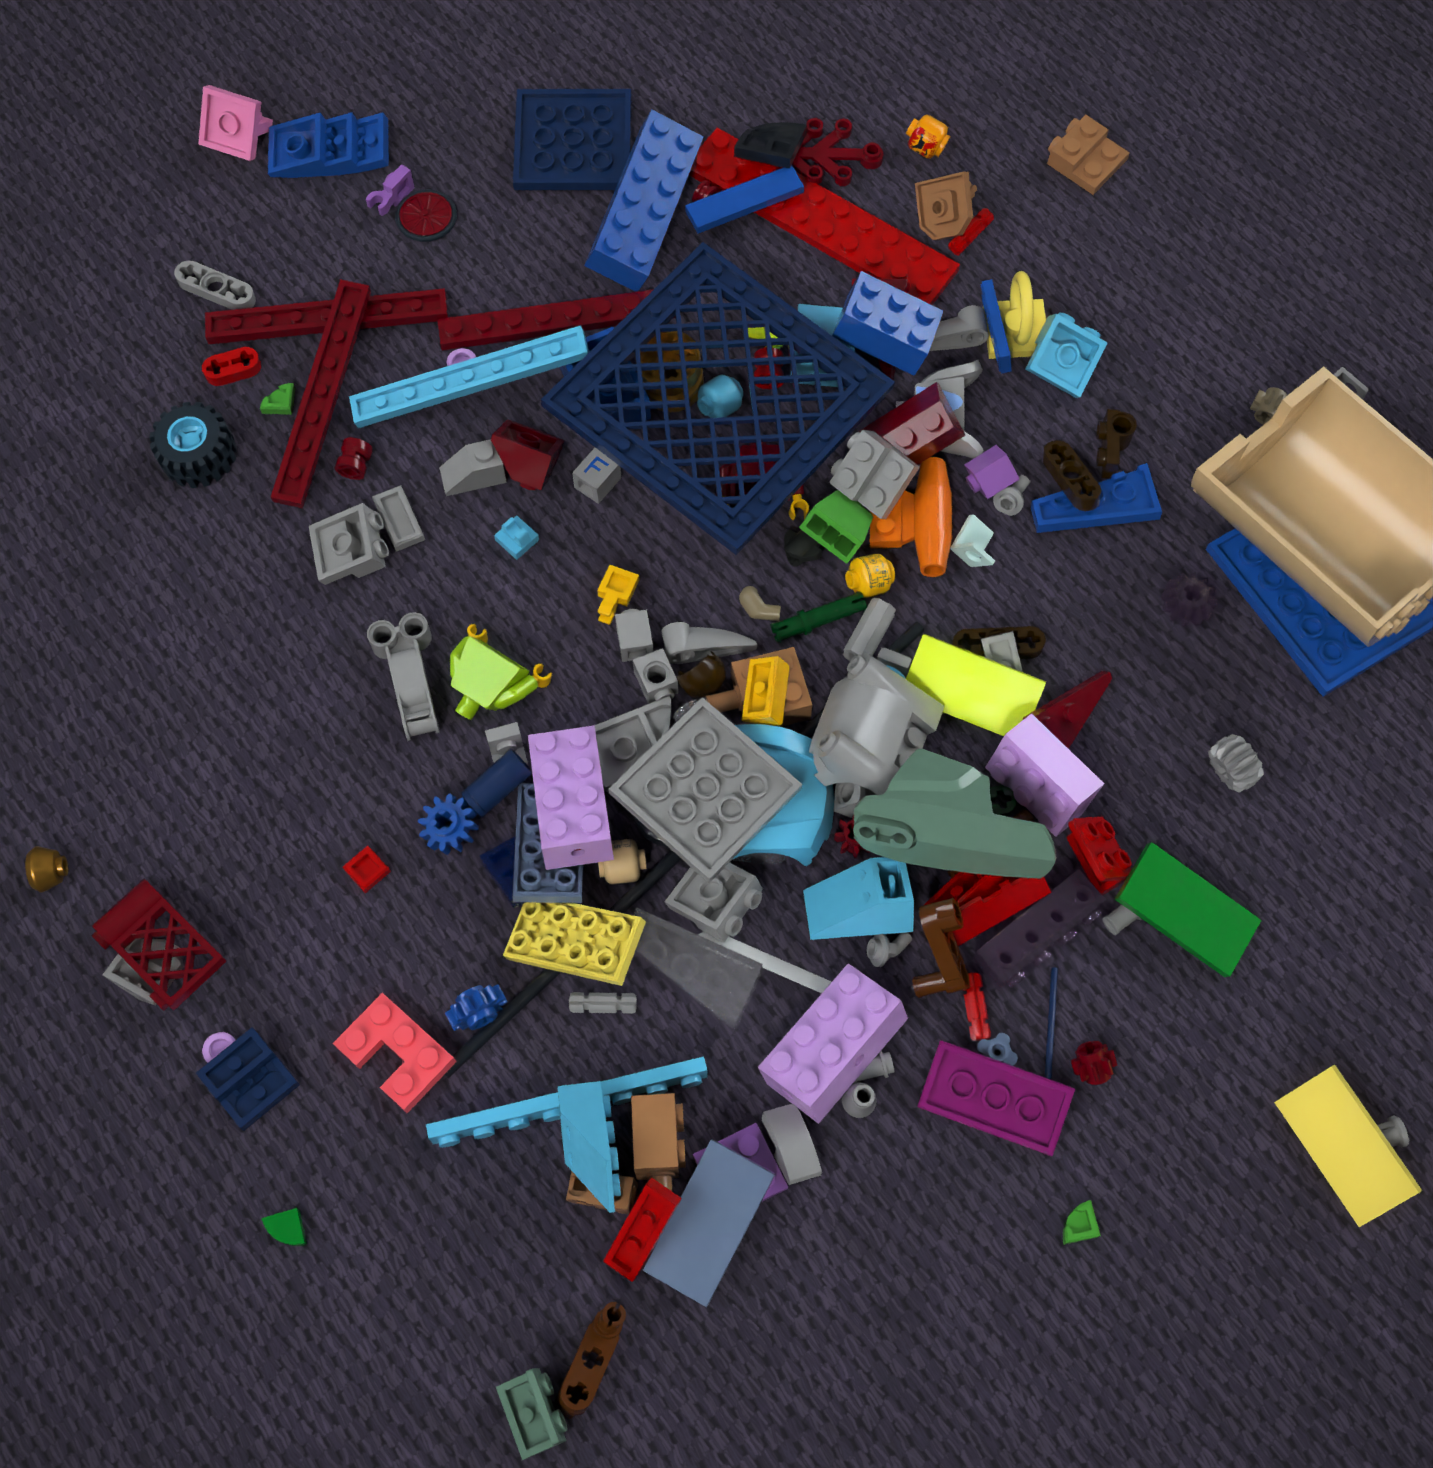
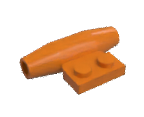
(921, 518)

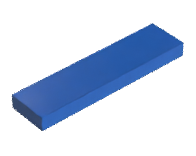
(744, 199)

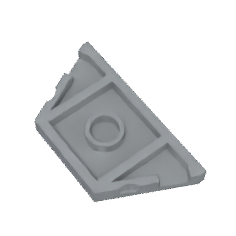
(629, 736)

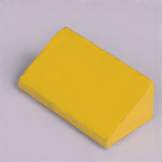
(766, 691)

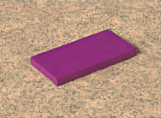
(996, 1097)

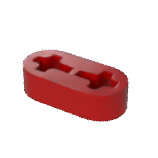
(231, 366)

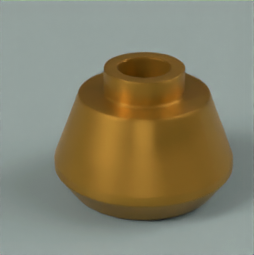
(45, 868)

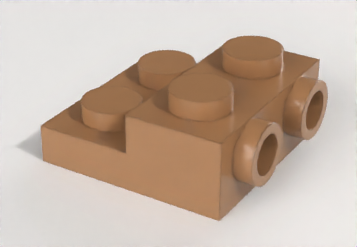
(1086, 154)

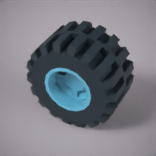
(193, 444)

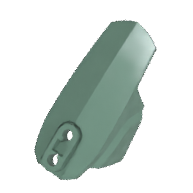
(944, 819)

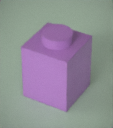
(990, 472)

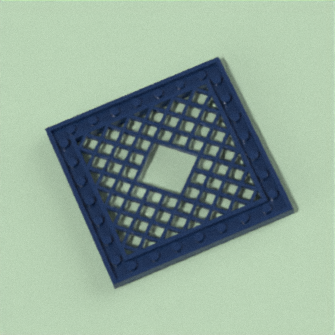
(706, 273)

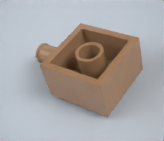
(797, 703)
(655, 1140)

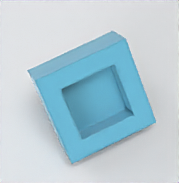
(516, 537)

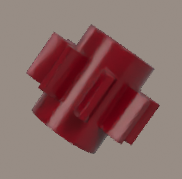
(848, 844)
(1094, 1062)

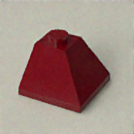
(527, 453)

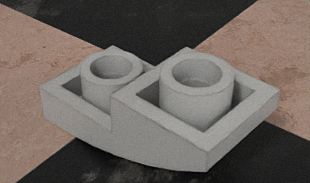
(793, 1143)

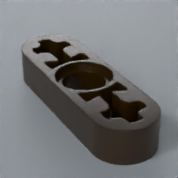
(1071, 486)
(974, 636)

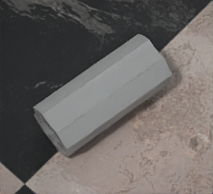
(870, 629)

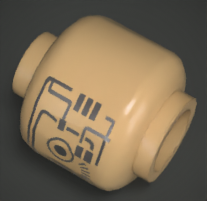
(626, 863)

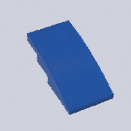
(328, 146)

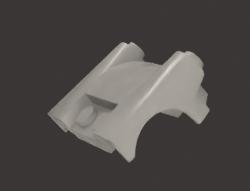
(871, 726)

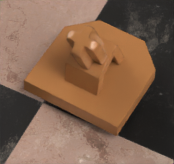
(945, 205)

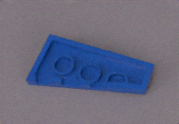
(1122, 500)

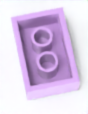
(1043, 774)

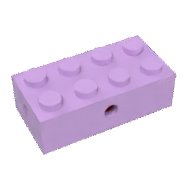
(570, 798)
(833, 1042)

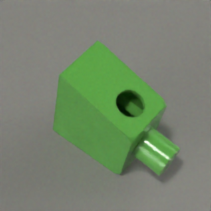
(838, 525)

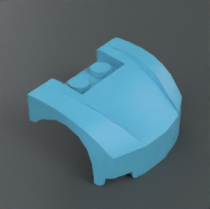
(808, 816)

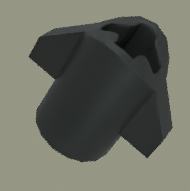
(800, 548)

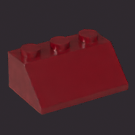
(920, 425)

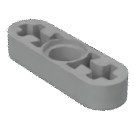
(207, 276)

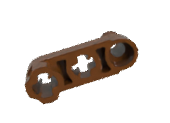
(938, 923)
(598, 1339)

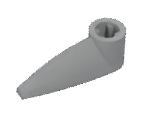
(963, 331)
(693, 644)

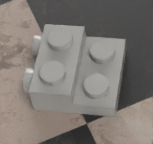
(873, 473)
(348, 544)
(719, 904)

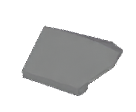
(126, 977)

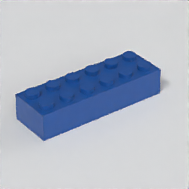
(644, 201)

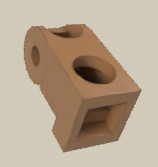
(580, 1194)

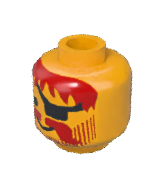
(927, 136)

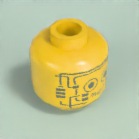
(870, 575)

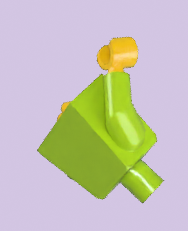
(489, 676)

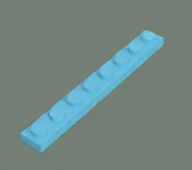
(469, 376)
(518, 1114)

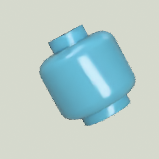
(720, 396)

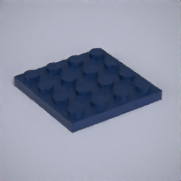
(571, 138)

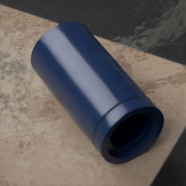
(496, 782)

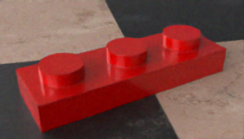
(642, 1229)

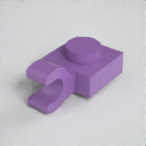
(396, 187)

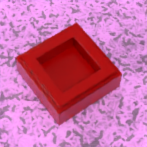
(366, 869)

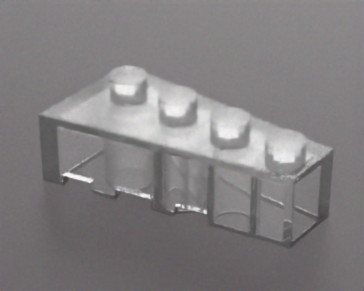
(701, 968)

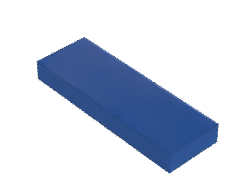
(996, 326)

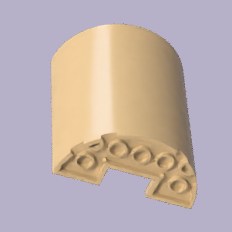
(1333, 505)

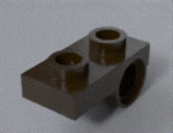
(1113, 442)

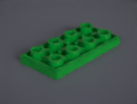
(1188, 909)

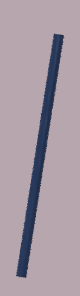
(1051, 1023)

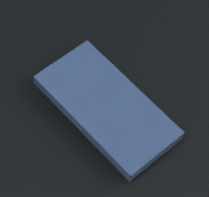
(531, 878)
(709, 1222)

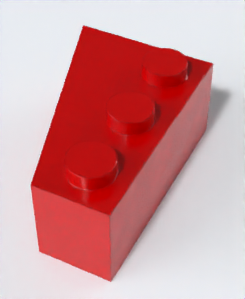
(989, 899)

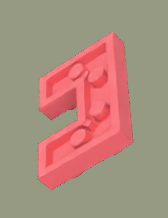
(422, 1056)

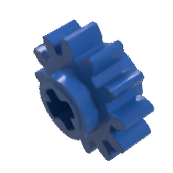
(453, 811)
(476, 1007)

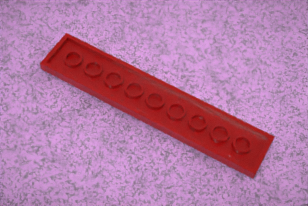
(832, 223)

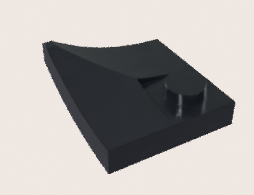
(771, 143)

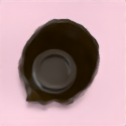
(704, 677)

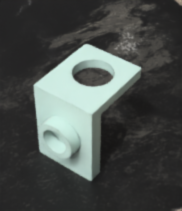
(972, 542)

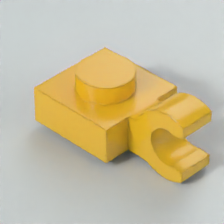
(616, 589)

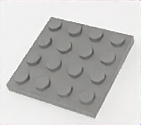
(705, 789)

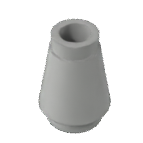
(854, 1106)

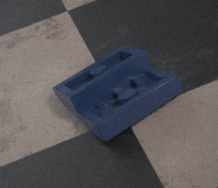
(247, 1079)

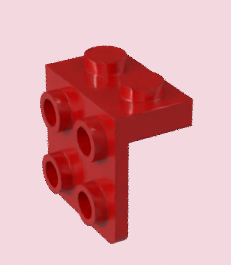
(1099, 852)

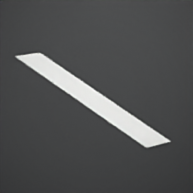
(774, 964)

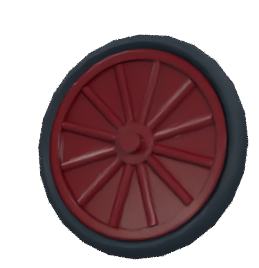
(426, 215)

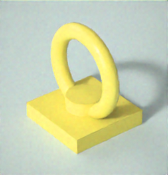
(1021, 318)

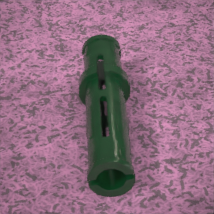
(804, 621)

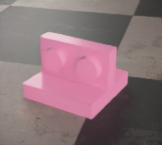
(231, 123)

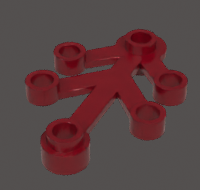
(823, 153)

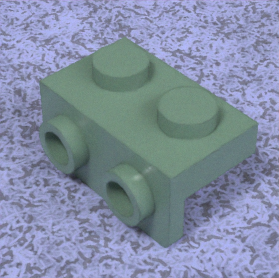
(532, 1413)

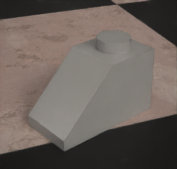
(472, 468)

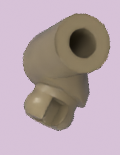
(756, 607)

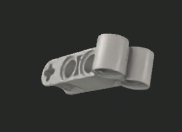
(407, 670)

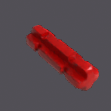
(976, 226)
(976, 1009)

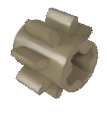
(1267, 403)

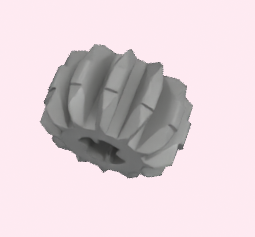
(1236, 763)

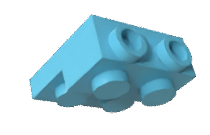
(1066, 354)

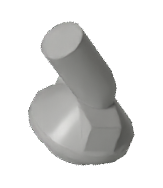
(1010, 500)
(881, 950)

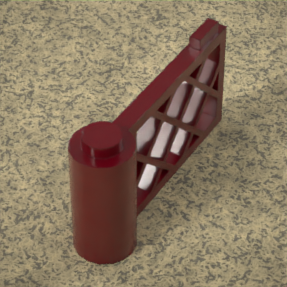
(134, 919)

